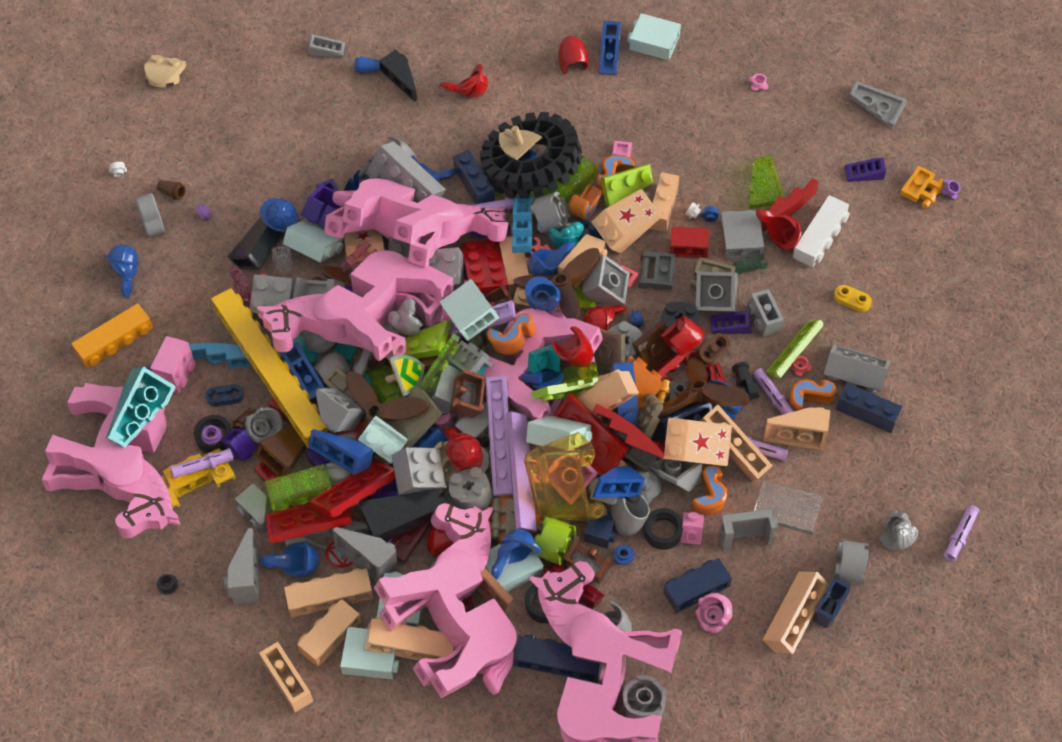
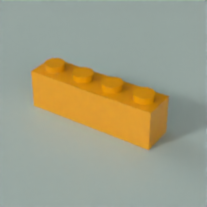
(112, 336)

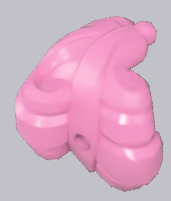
(716, 605)

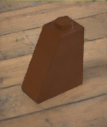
(281, 451)

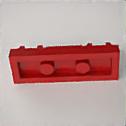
(673, 364)

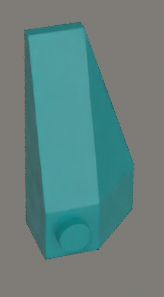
(138, 404)

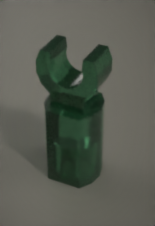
(750, 264)

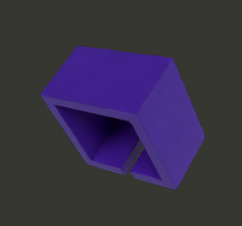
(319, 205)

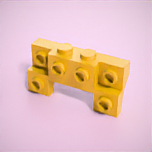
(187, 483)

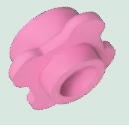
(758, 82)

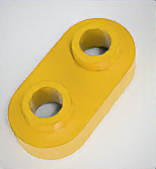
(852, 298)

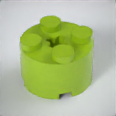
(555, 539)

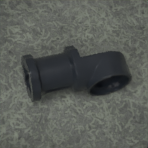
(745, 380)

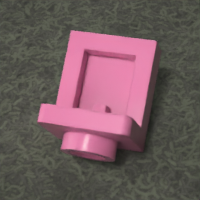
(692, 528)

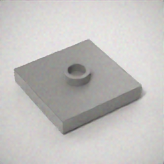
(363, 363)

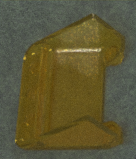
(558, 480)

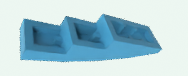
(522, 225)
(220, 353)

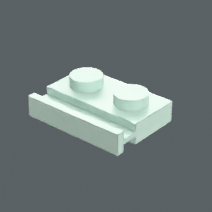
(382, 439)

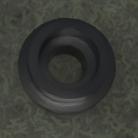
(167, 578)

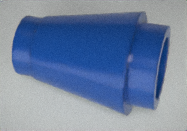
(366, 65)

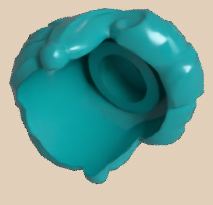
(569, 233)

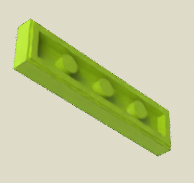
(794, 349)

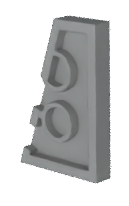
(878, 103)

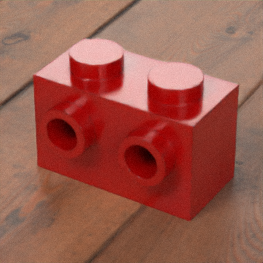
(689, 242)

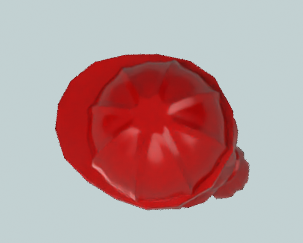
(470, 87)
(781, 229)
(602, 315)
(463, 450)

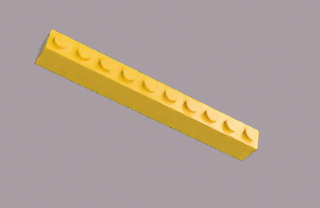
(268, 364)

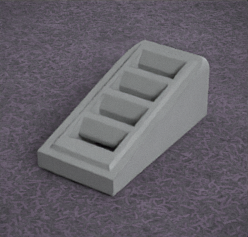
(314, 50)

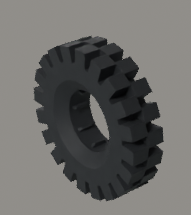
(554, 165)

